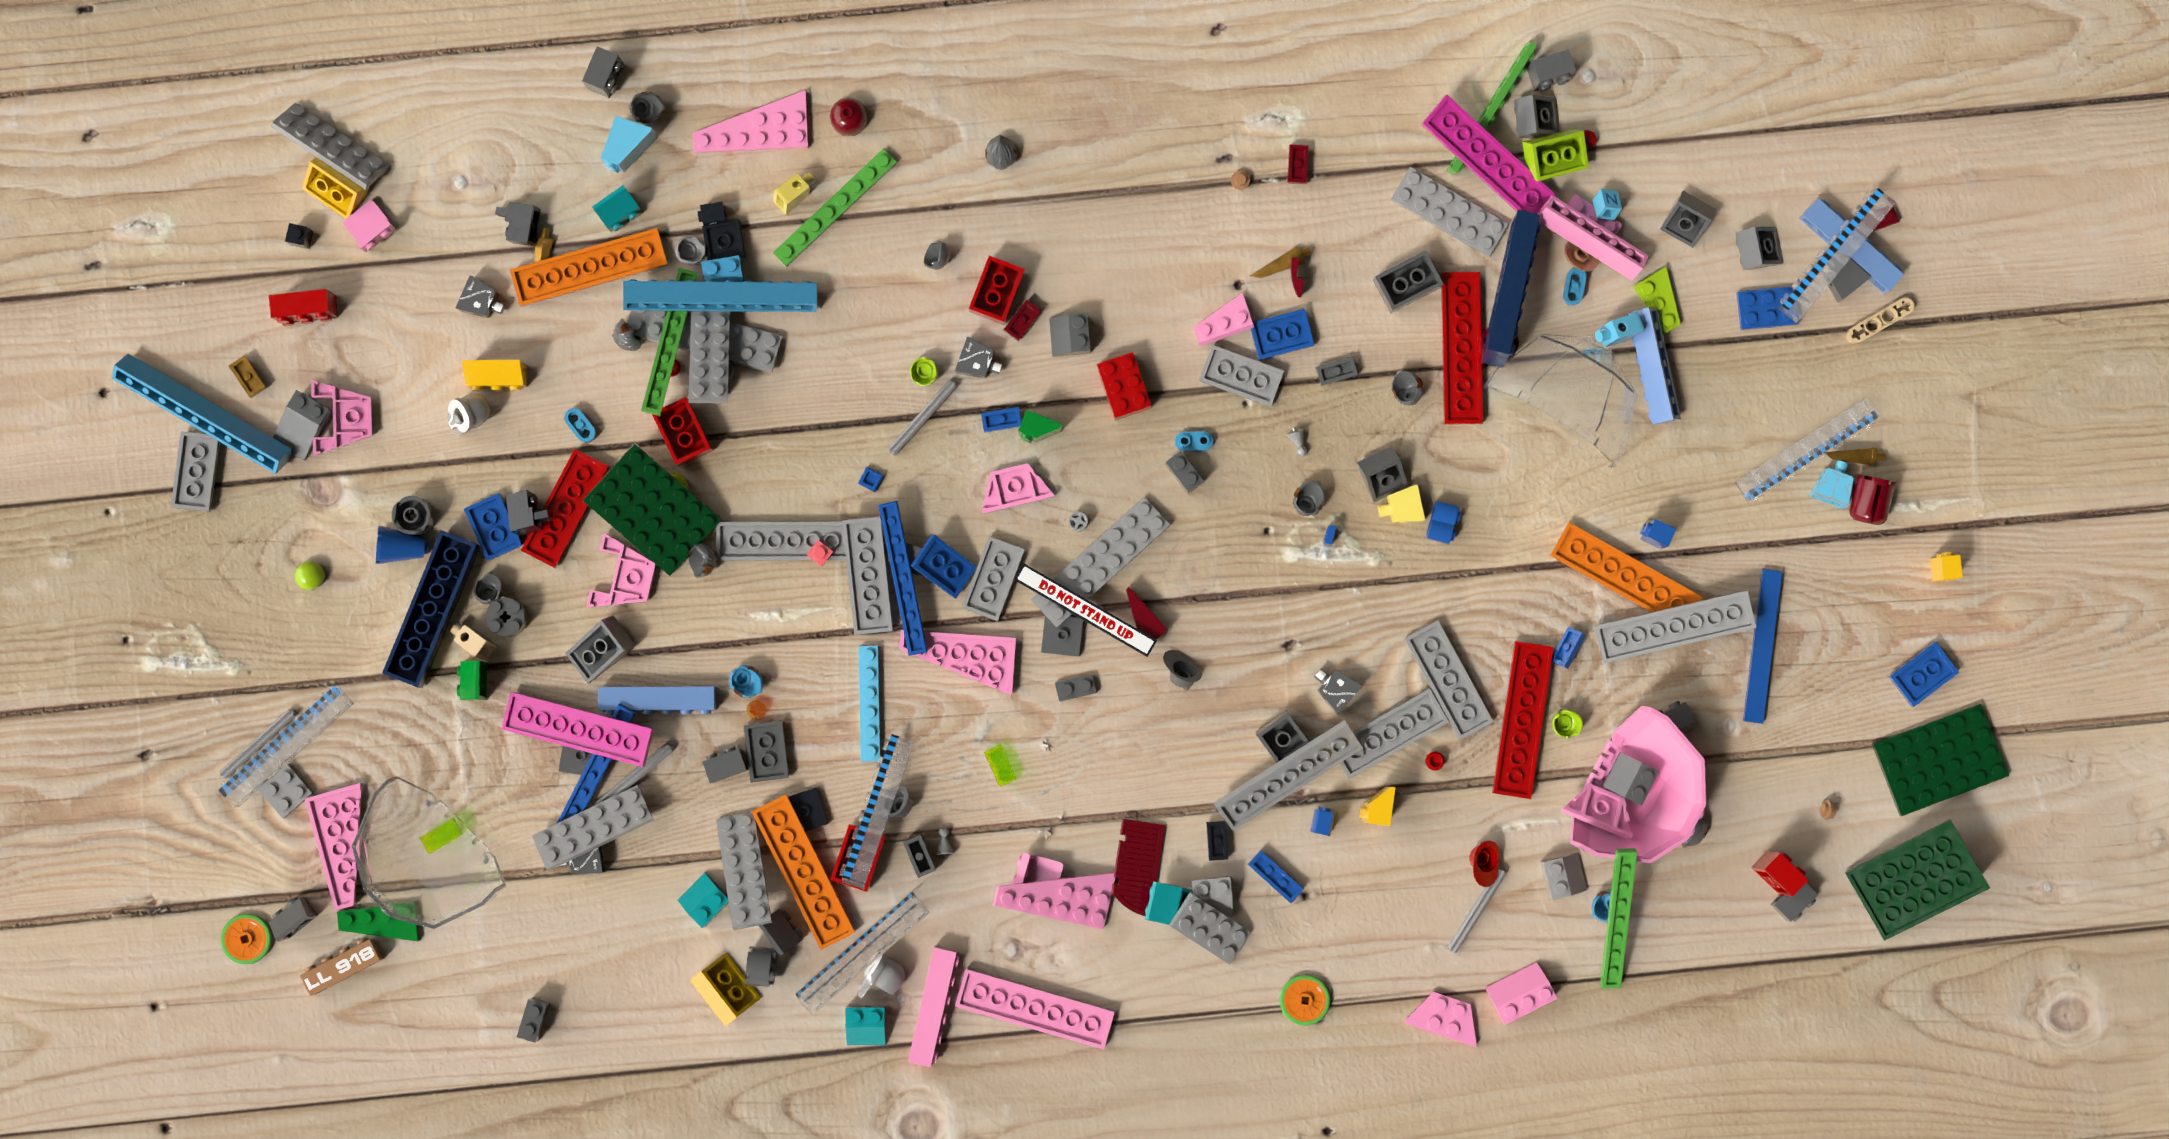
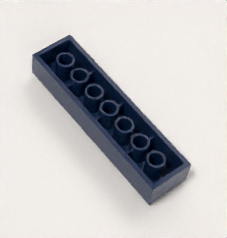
(1511, 288)
(431, 609)

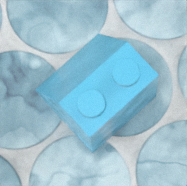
(626, 144)

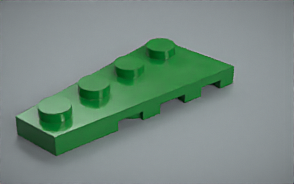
(376, 923)

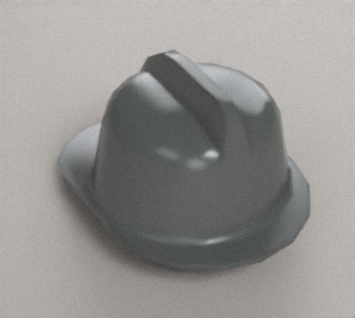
(1182, 669)
(902, 803)

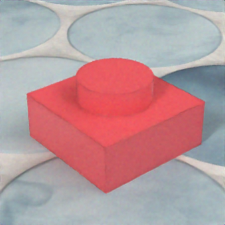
(819, 553)

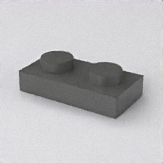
(1336, 371)
(1075, 688)

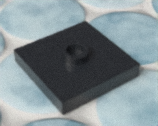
(724, 240)
(809, 809)

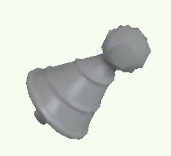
(1297, 438)
(944, 846)

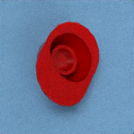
(1485, 863)

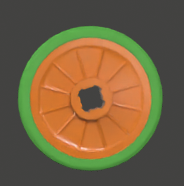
(234, 944)
(1317, 1004)

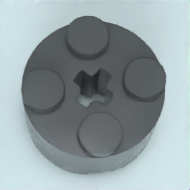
(409, 505)
(502, 607)
(760, 966)

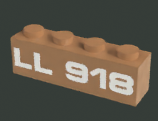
(342, 966)

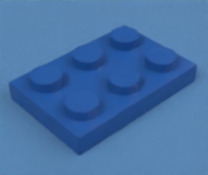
(1760, 308)
(1282, 334)
(491, 527)
(943, 566)
(1923, 674)

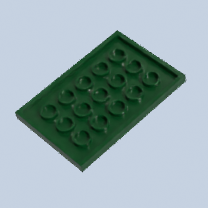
(651, 509)
(1940, 760)
(1917, 879)

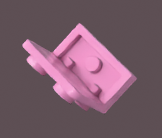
(368, 226)
(1037, 868)

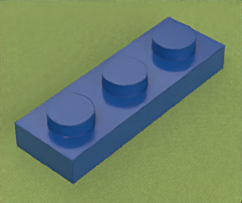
(1275, 876)

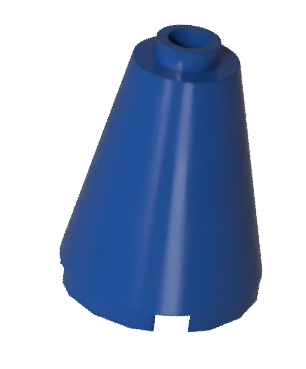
(398, 546)

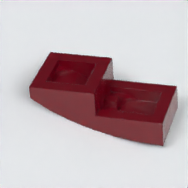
(1297, 282)

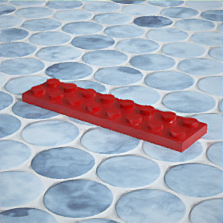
(1461, 348)
(1522, 720)

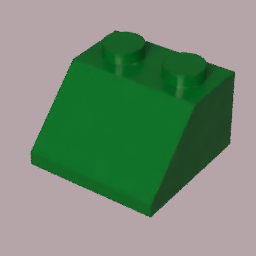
(1037, 427)
(472, 680)

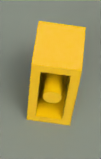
(1946, 567)

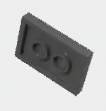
(766, 751)

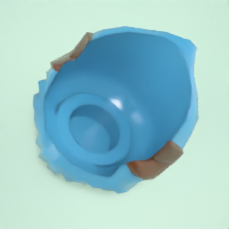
(746, 681)
(1600, 905)

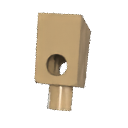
(473, 641)

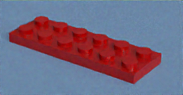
(567, 507)

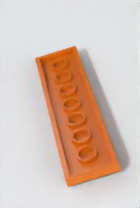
(588, 267)
(1619, 571)
(803, 871)

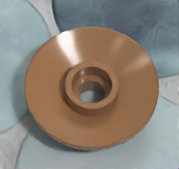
(1580, 258)

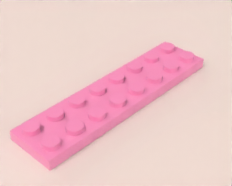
(1034, 1009)

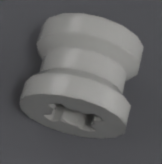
(1079, 518)

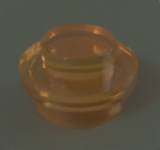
(756, 710)

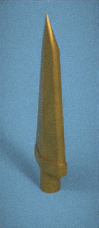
(543, 245)
(1282, 263)
(1861, 456)

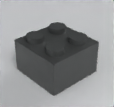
(1551, 70)
(603, 72)
(1282, 736)

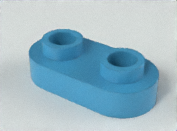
(1574, 287)
(580, 425)
(1194, 441)

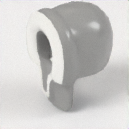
(474, 410)
(883, 973)

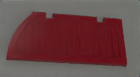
(1137, 863)

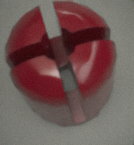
(1871, 500)

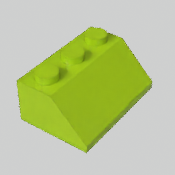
(1556, 154)

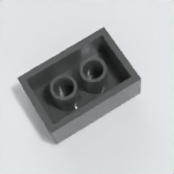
(1408, 282)

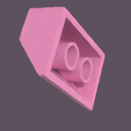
(1521, 993)

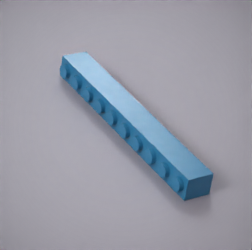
(719, 296)
(201, 413)

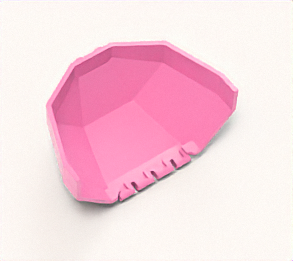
(1673, 801)

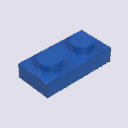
(1001, 419)
(1568, 647)

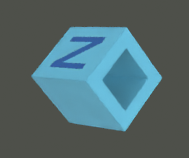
(1607, 204)

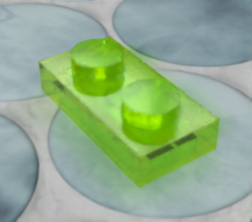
(1000, 765)
(441, 836)

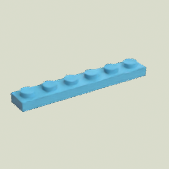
(869, 703)

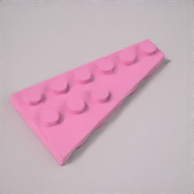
(765, 128)
(974, 656)
(335, 826)
(1069, 899)

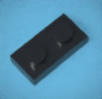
(1217, 840)

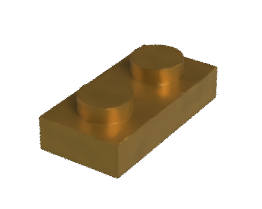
(247, 376)

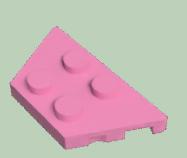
(1013, 488)
(1601, 810)
(1445, 1017)

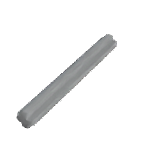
(922, 417)
(258, 743)
(638, 773)
(1475, 913)

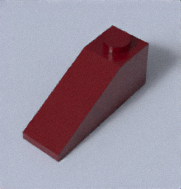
(1143, 617)

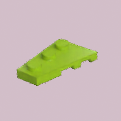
(1658, 293)

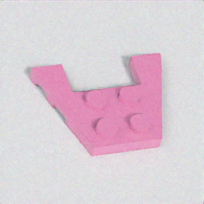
(350, 417)
(631, 578)

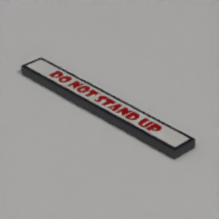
(1085, 610)

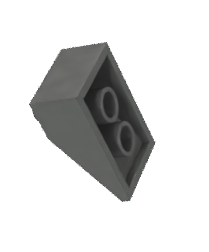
(301, 422)
(600, 648)

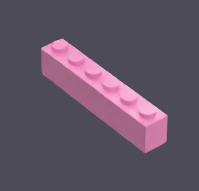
(1592, 238)
(932, 1007)

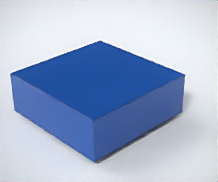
(870, 479)
(1329, 535)

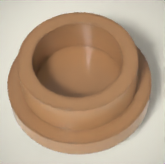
(1240, 180)
(1828, 810)

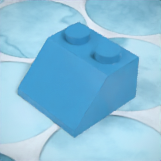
(723, 269)

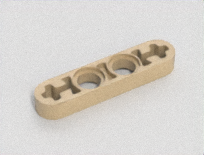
(1880, 321)

